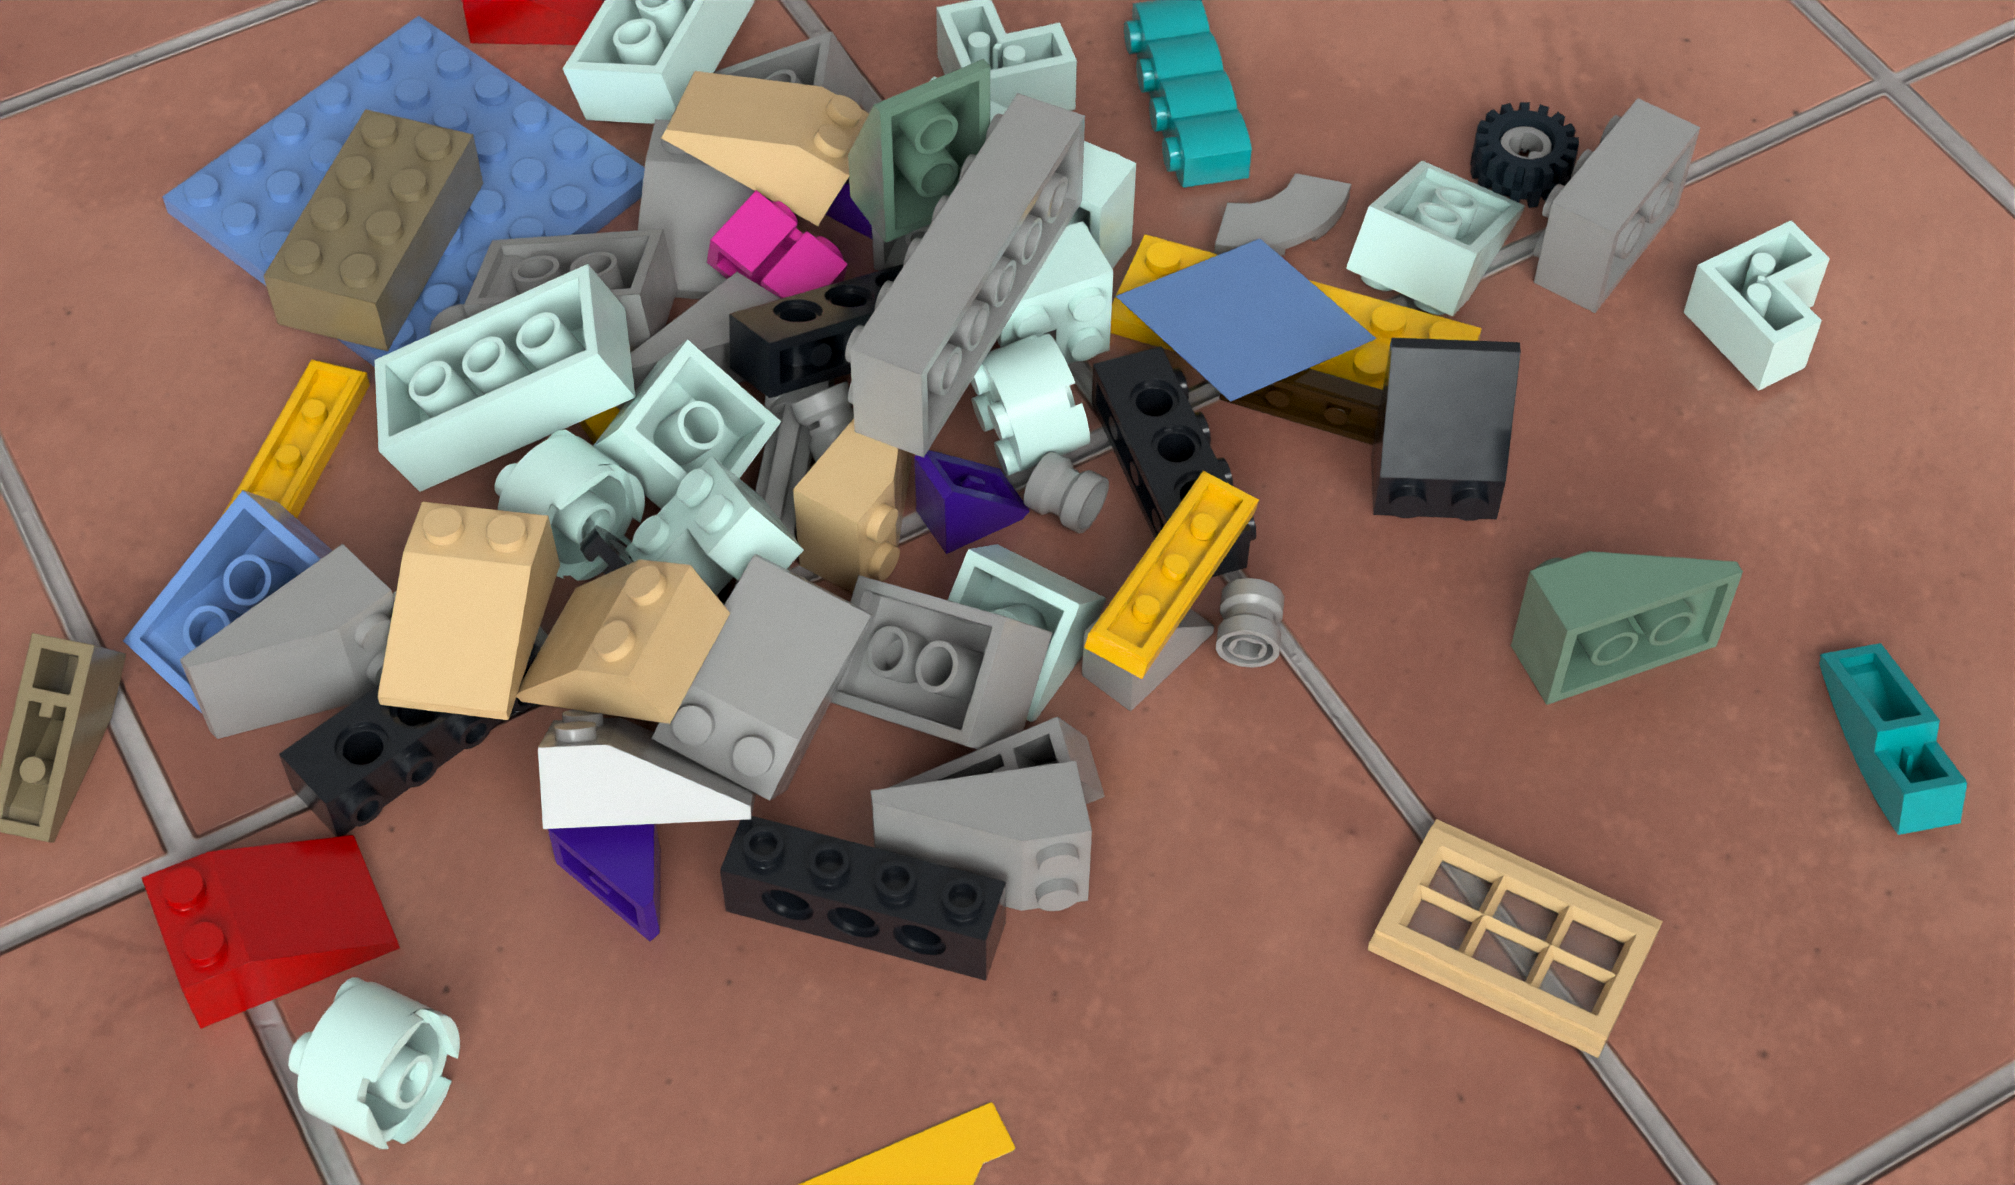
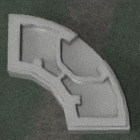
(1291, 217)

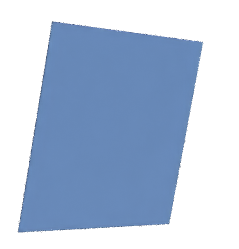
(1245, 319)

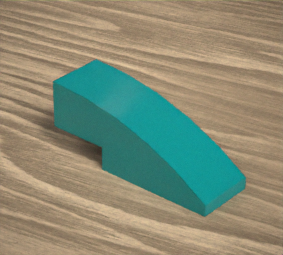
(1893, 739)

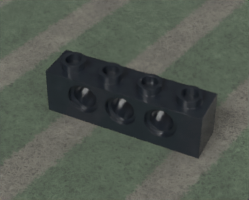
(803, 335)
(1159, 439)
(347, 795)
(864, 896)

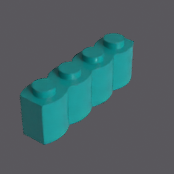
(1188, 92)

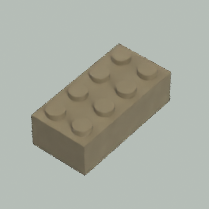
(374, 230)

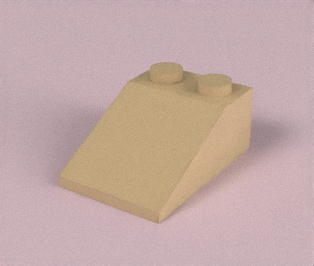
(770, 136)
(852, 509)
(467, 609)
(628, 643)

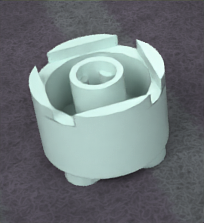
(1029, 402)
(577, 492)
(375, 1063)

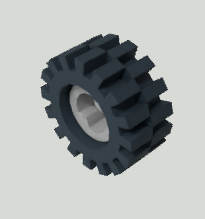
(1505, 134)

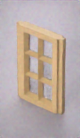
(1516, 937)

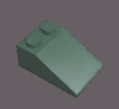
(916, 149)
(1617, 616)

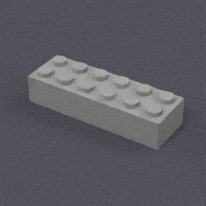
(966, 275)

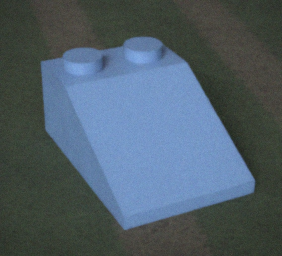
(233, 569)

